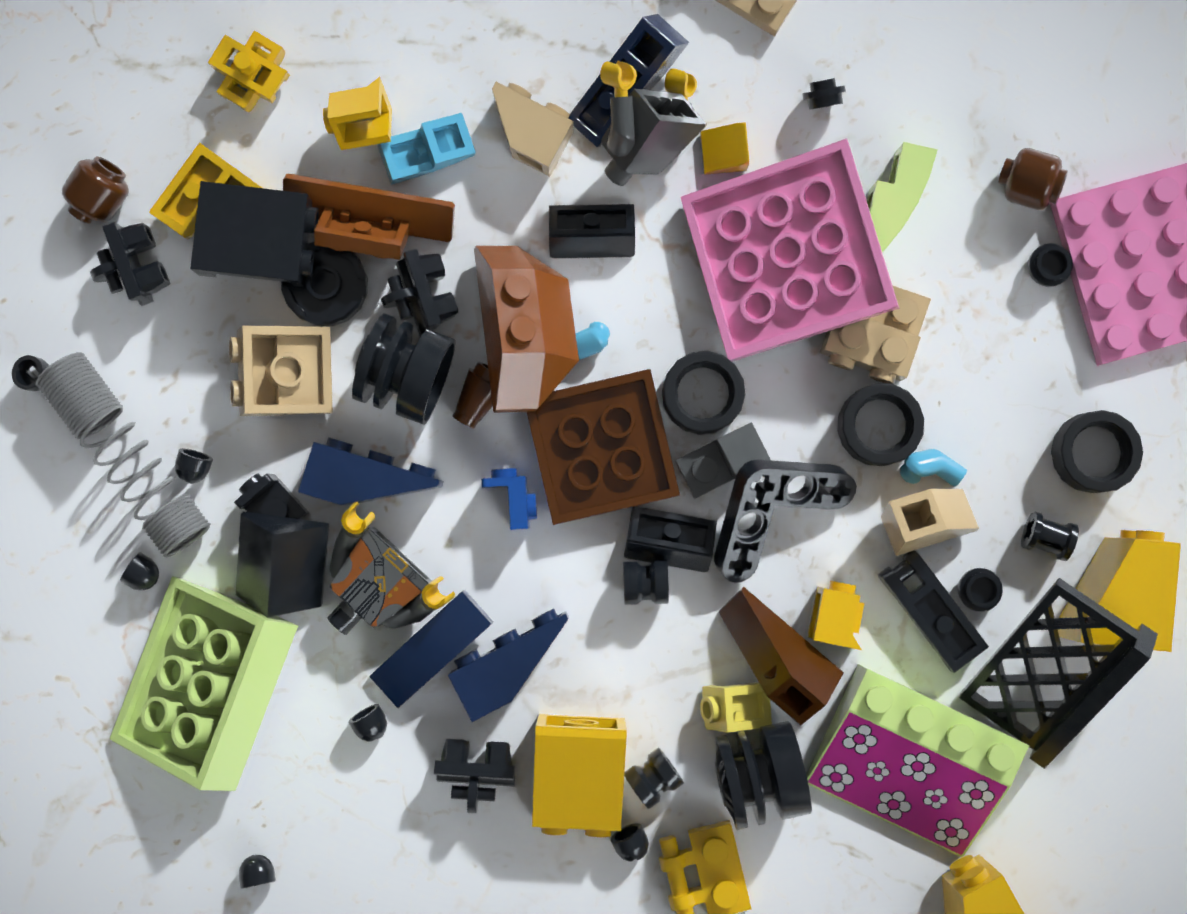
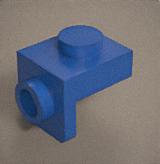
(521, 504)

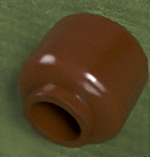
(1033, 178)
(95, 190)

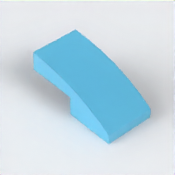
(428, 149)

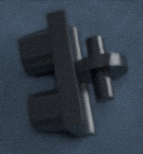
(125, 245)
(412, 292)
(456, 769)

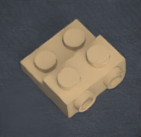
(882, 342)
(281, 370)

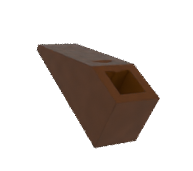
(782, 660)

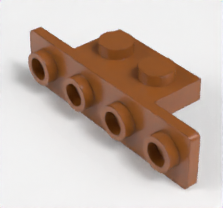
(372, 218)

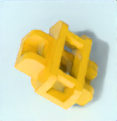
(246, 67)

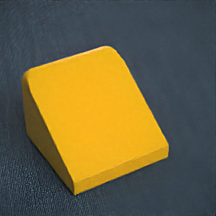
(725, 149)

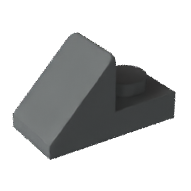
(721, 460)

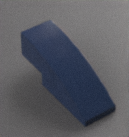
(431, 648)

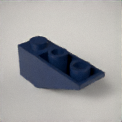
(348, 478)
(497, 676)

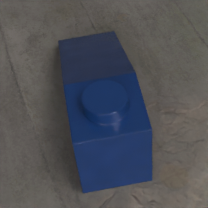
(651, 51)

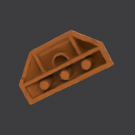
(524, 327)

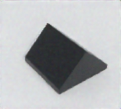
(281, 563)

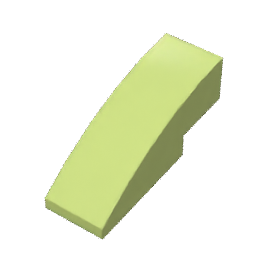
(895, 200)

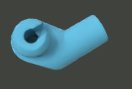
(592, 340)
(930, 463)

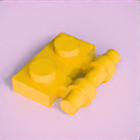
(717, 866)

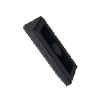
(591, 231)
(673, 537)

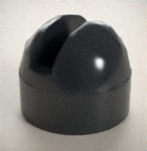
(23, 376)
(192, 465)
(140, 573)
(369, 723)
(630, 842)
(256, 871)

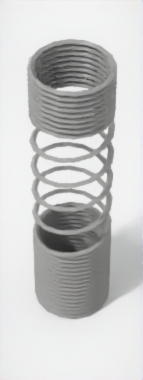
(89, 407)

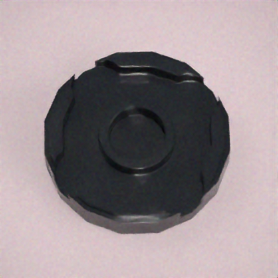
(332, 291)

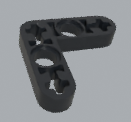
(773, 493)

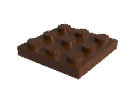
(602, 447)

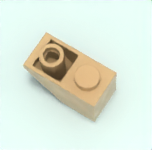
(533, 131)
(927, 519)

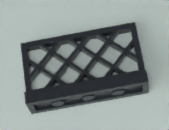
(1092, 689)

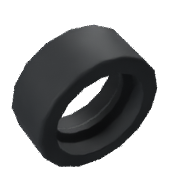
(725, 368)
(913, 428)
(1130, 449)

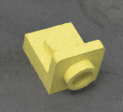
(735, 707)

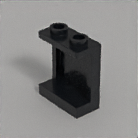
(253, 233)

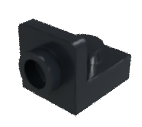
(269, 497)

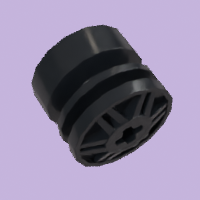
(395, 366)
(763, 775)

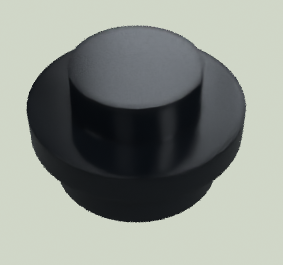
(824, 94)
(1050, 265)
(980, 589)

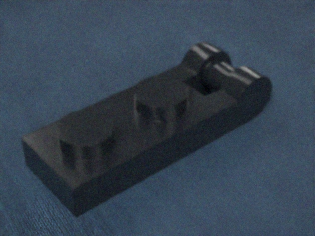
(934, 612)

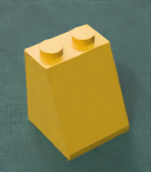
(1135, 582)
(579, 774)
(977, 888)

